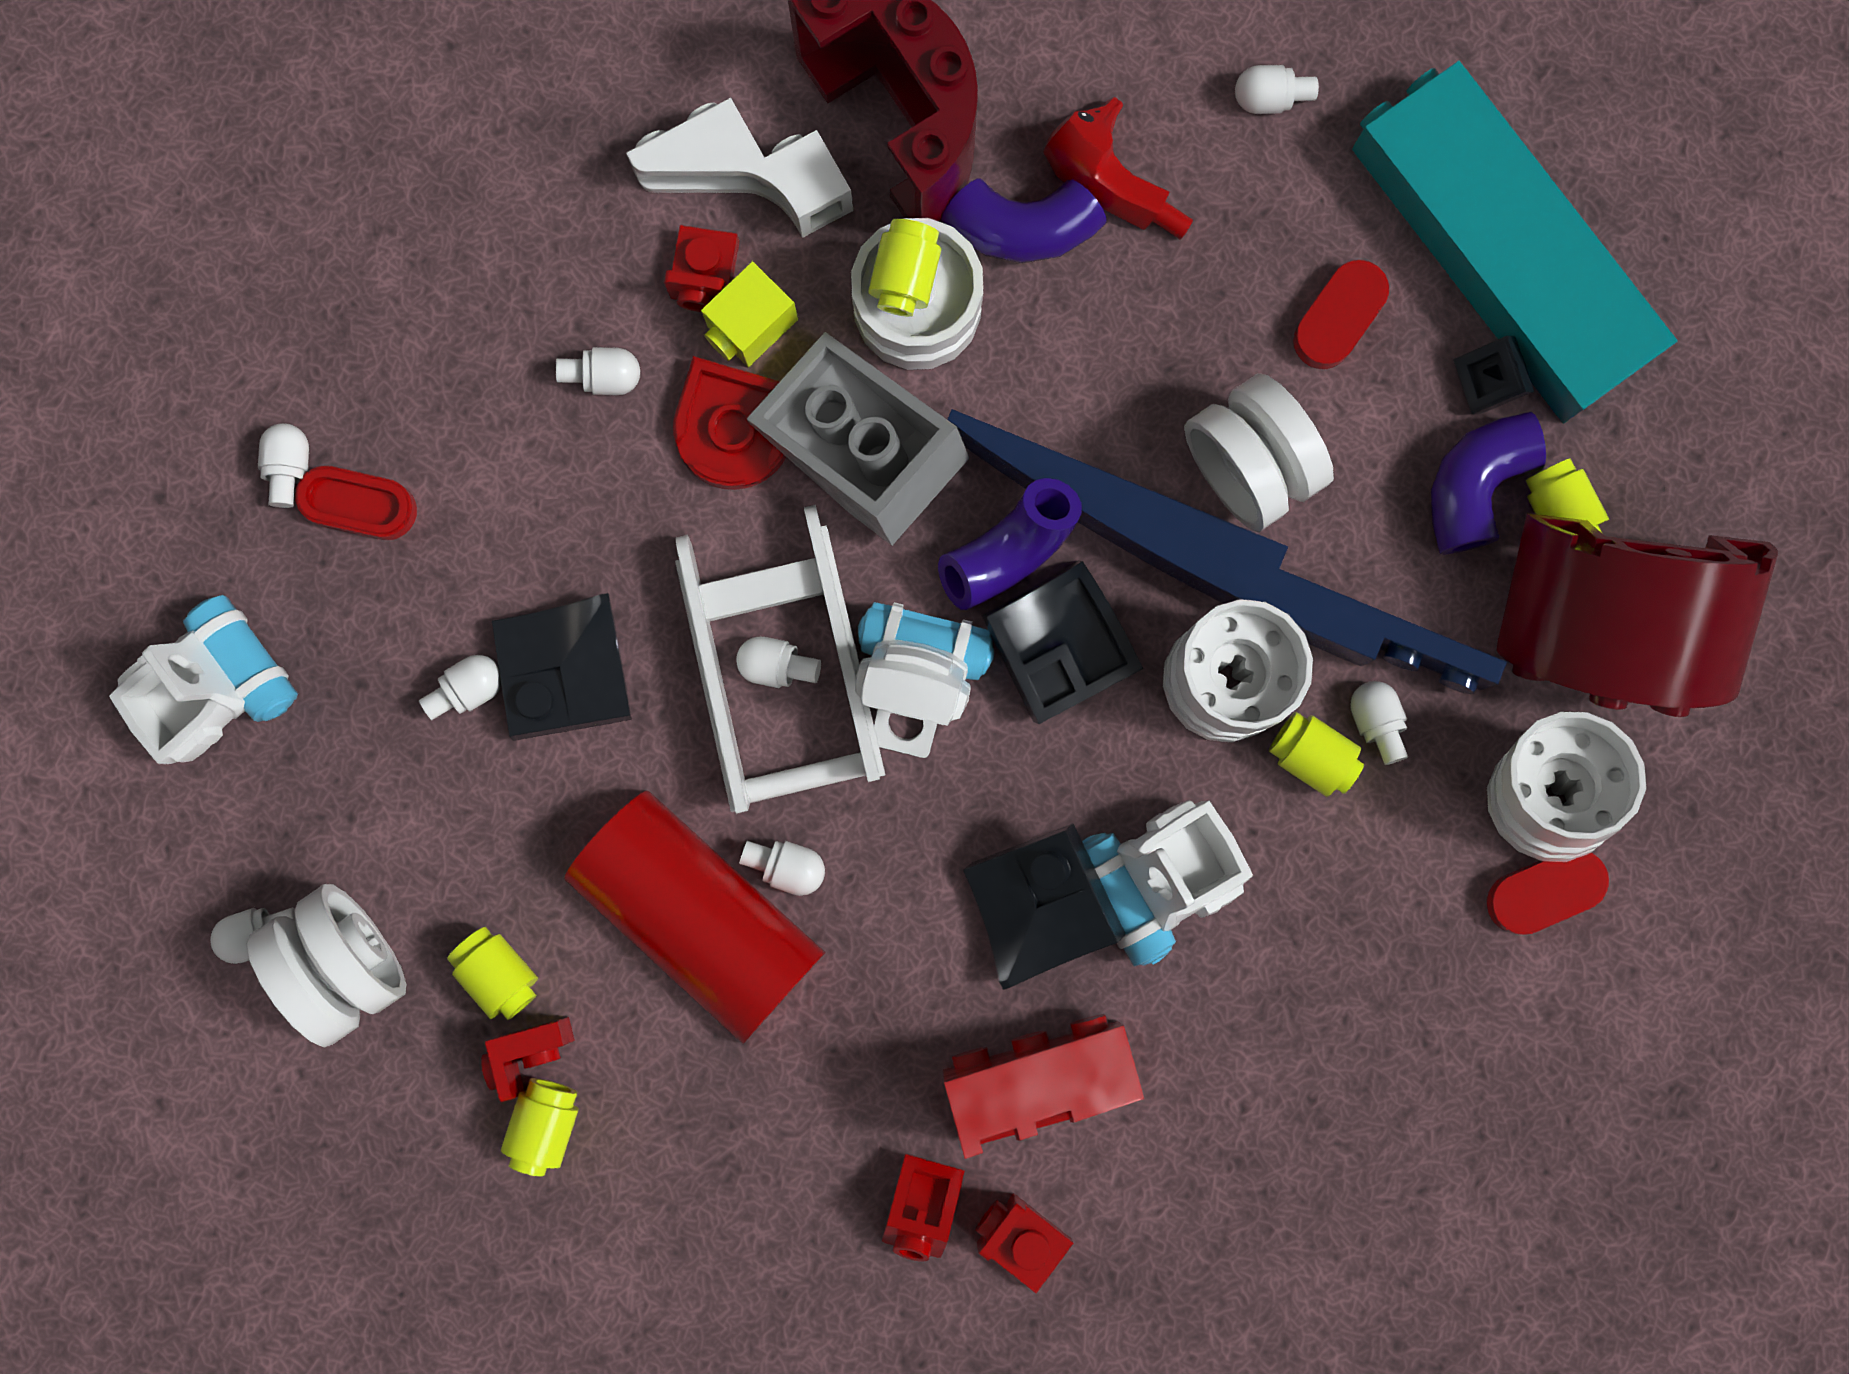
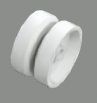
(932, 333)
(1259, 452)
(326, 965)

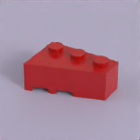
(1041, 1082)

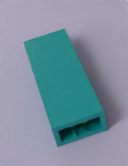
(1510, 239)

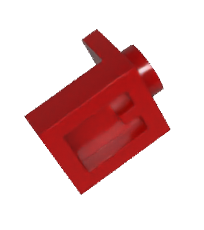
(701, 266)
(533, 1045)
(922, 1208)
(1021, 1241)

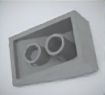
(861, 437)

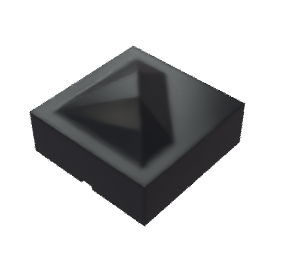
(1493, 375)

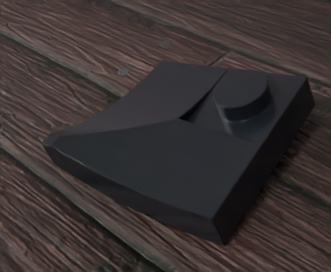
(1061, 642)
(561, 669)
(1042, 905)

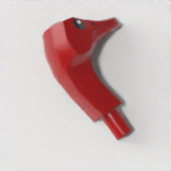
(1084, 153)

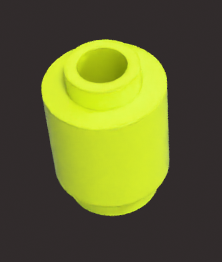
(905, 267)
(1565, 494)
(1317, 754)
(493, 974)
(540, 1127)

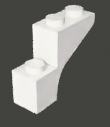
(720, 156)

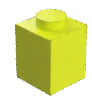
(748, 316)

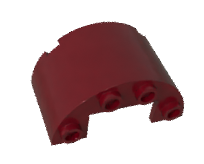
(924, 70)
(1634, 615)

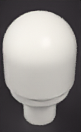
(1273, 89)
(601, 371)
(283, 462)
(775, 663)
(464, 686)
(1380, 719)
(786, 866)
(232, 932)

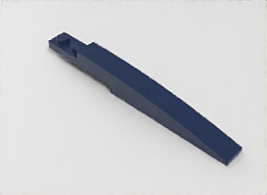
(1229, 562)

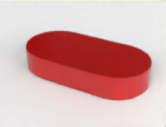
(1341, 314)
(356, 502)
(1546, 893)

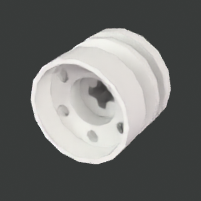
(1266, 656)
(1579, 759)

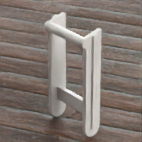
(761, 591)

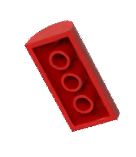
(693, 914)

